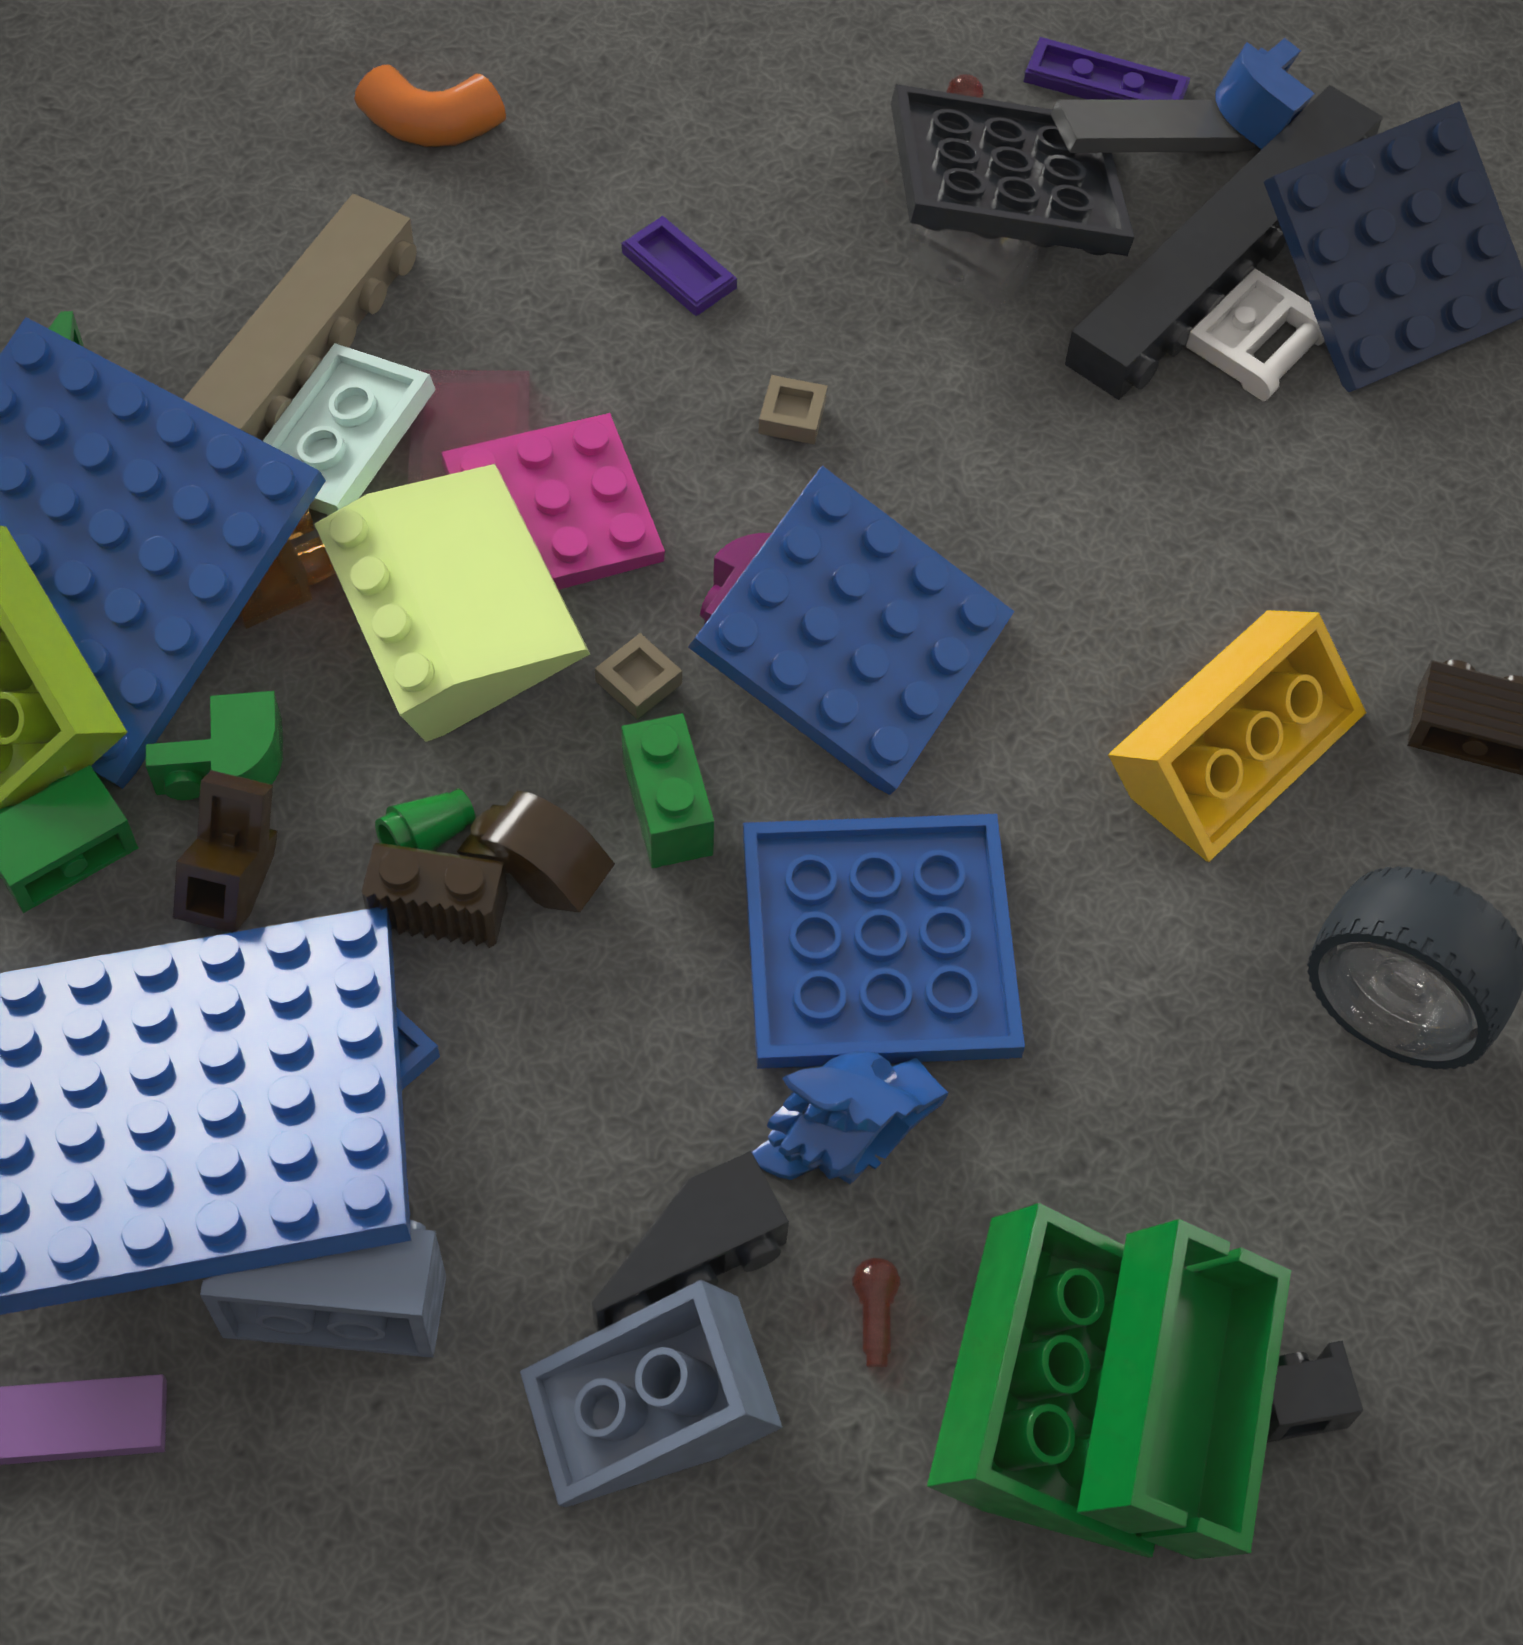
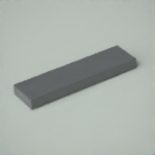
(1146, 126)

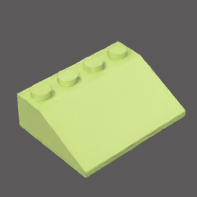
(450, 596)

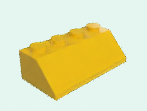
(1240, 730)

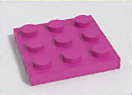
(573, 497)

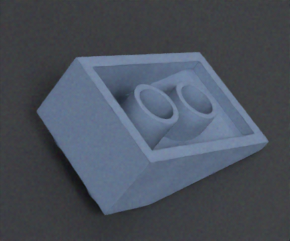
(349, 1300)
(650, 1395)

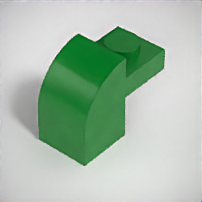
(242, 743)

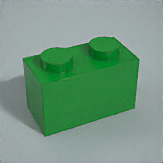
(667, 790)
(61, 838)

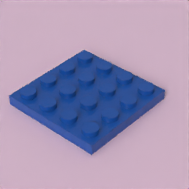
(852, 631)
(880, 940)

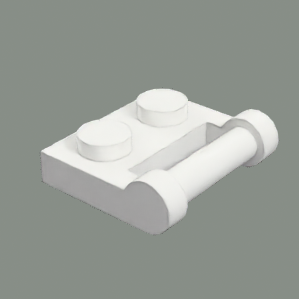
(1245, 323)

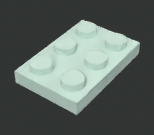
(350, 420)

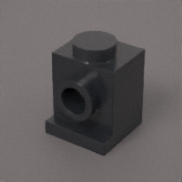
(1313, 1394)

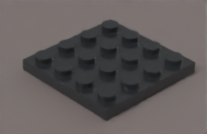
(1004, 174)

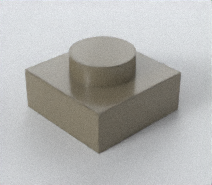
(792, 409)
(638, 676)

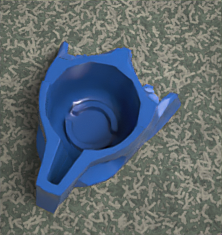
(847, 1115)

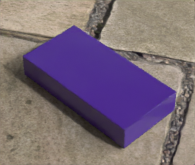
(679, 265)

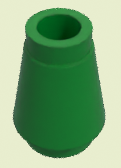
(426, 821)

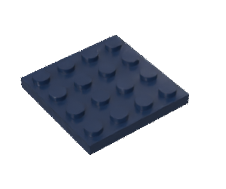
(1400, 246)

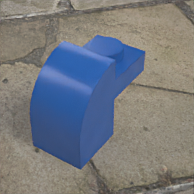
(1260, 94)

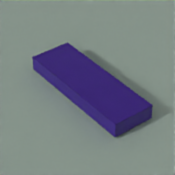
(1098, 75)

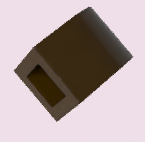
(542, 850)
(230, 857)

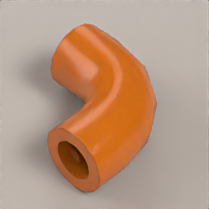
(427, 116)

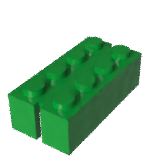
(1186, 1392)

